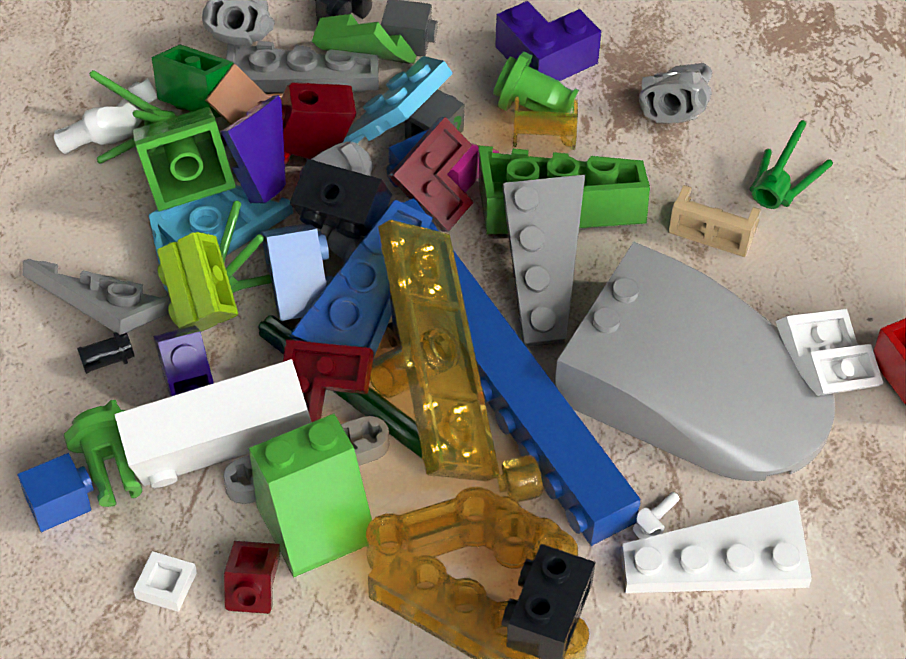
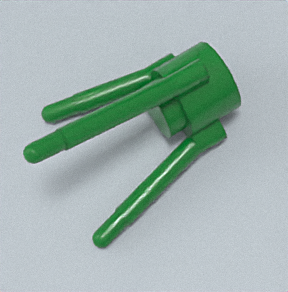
(773, 186)

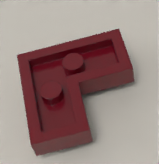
(425, 171)
(328, 368)

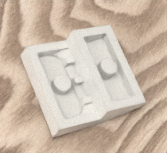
(828, 352)

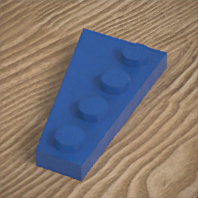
(357, 299)

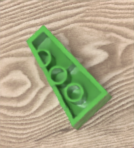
(613, 189)

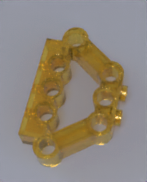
(447, 528)

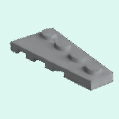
(276, 68)

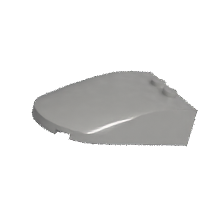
(692, 372)

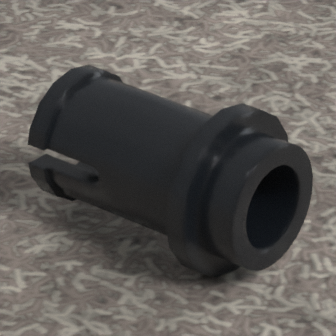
(106, 352)

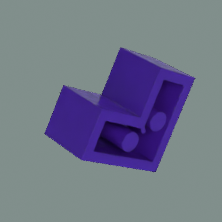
(556, 47)

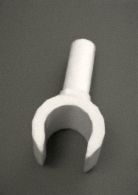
(648, 521)

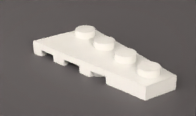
(729, 553)

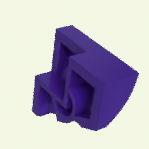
(259, 150)

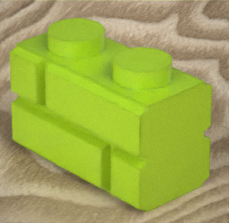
(196, 282)

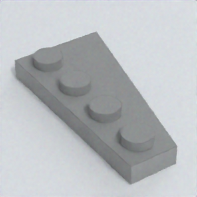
(543, 248)

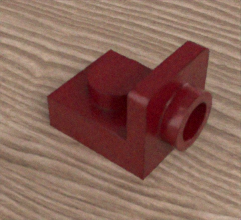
(251, 576)

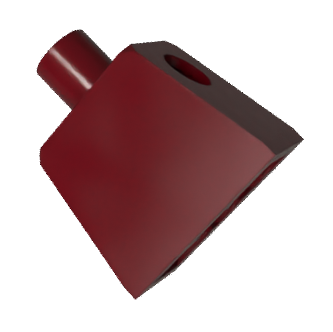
(315, 117)

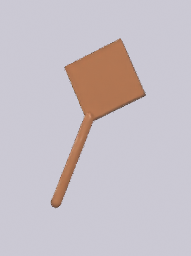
(236, 95)

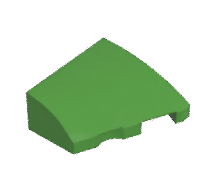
(346, 34)

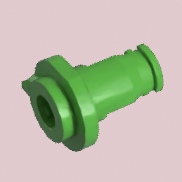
(532, 87)
(98, 438)

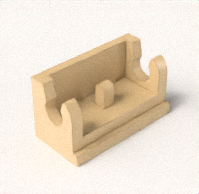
(712, 225)

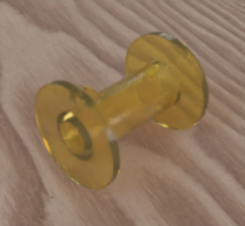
(546, 124)

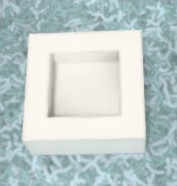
(165, 581)

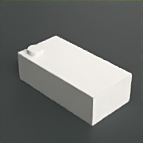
(211, 423)

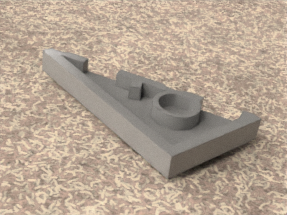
(104, 298)

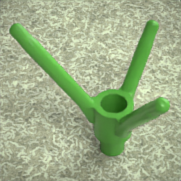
(150, 114)
(242, 256)

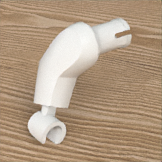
(105, 124)

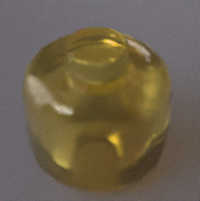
(520, 478)

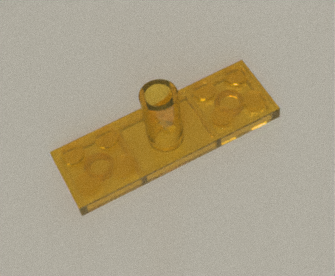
(434, 354)

